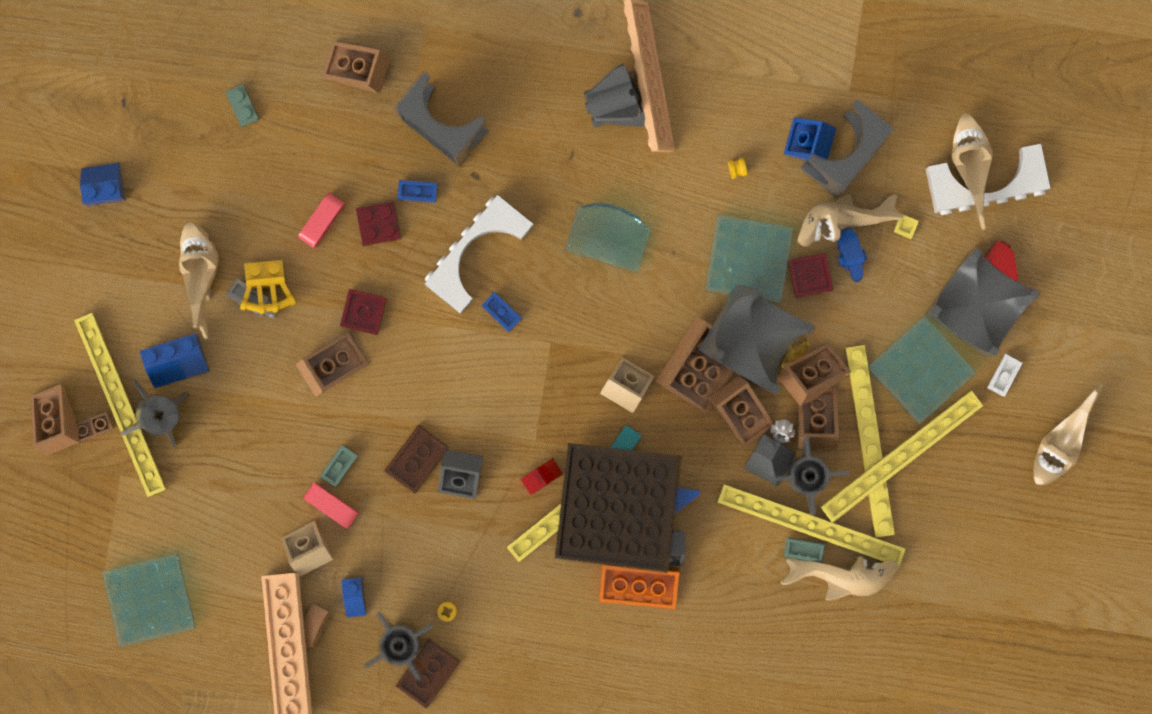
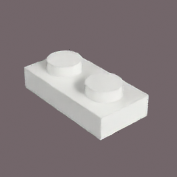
(1004, 375)

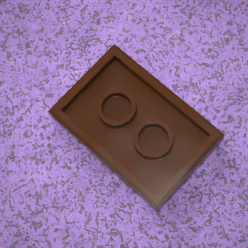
(416, 459)
(434, 668)

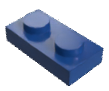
(417, 191)
(501, 312)

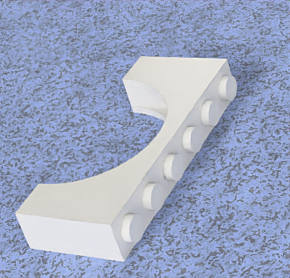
(1029, 179)
(496, 218)

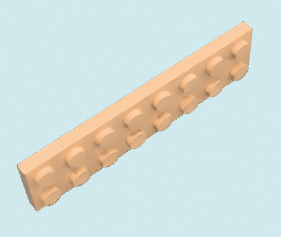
(649, 76)
(286, 644)

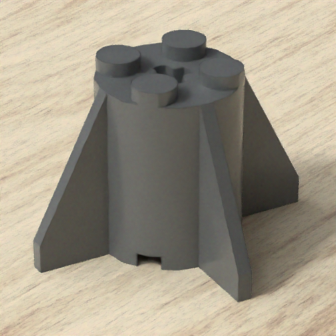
(615, 100)
(146, 410)
(815, 483)
(399, 655)

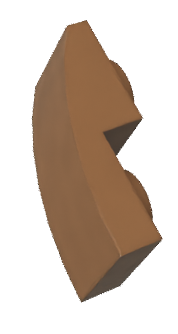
(94, 427)
(313, 624)

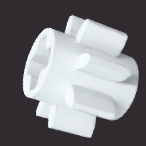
(782, 431)

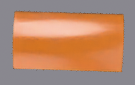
(639, 587)

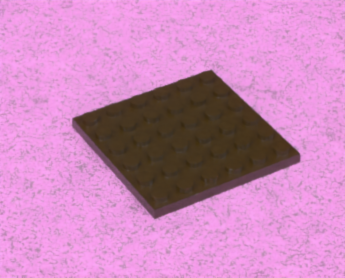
(618, 507)

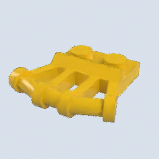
(265, 275)

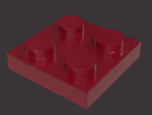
(378, 223)
(810, 275)
(363, 311)

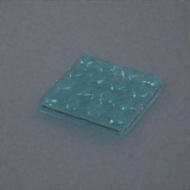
(750, 256)
(921, 370)
(148, 600)

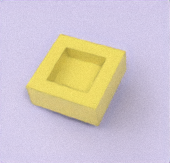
(906, 227)

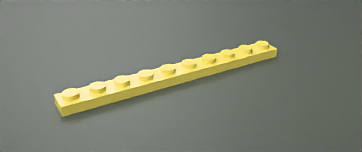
(120, 404)
(869, 436)
(901, 456)
(810, 525)

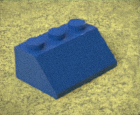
(174, 360)

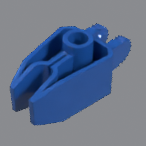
(851, 254)

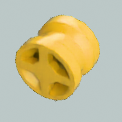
(737, 168)
(449, 609)

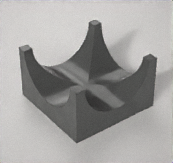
(868, 135)
(452, 141)
(980, 304)
(753, 337)

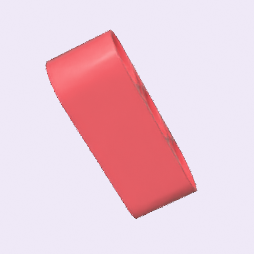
(321, 220)
(330, 505)

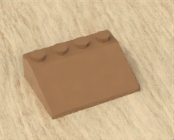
(693, 373)

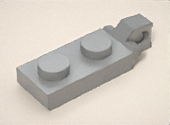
(237, 293)

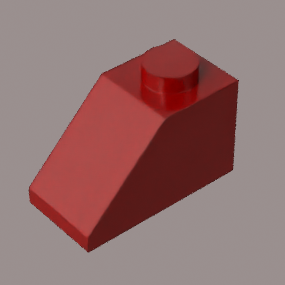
(1003, 259)
(541, 476)

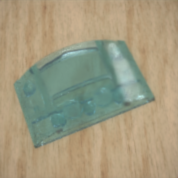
(608, 235)

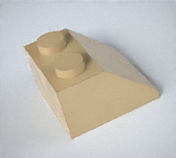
(627, 384)
(306, 548)

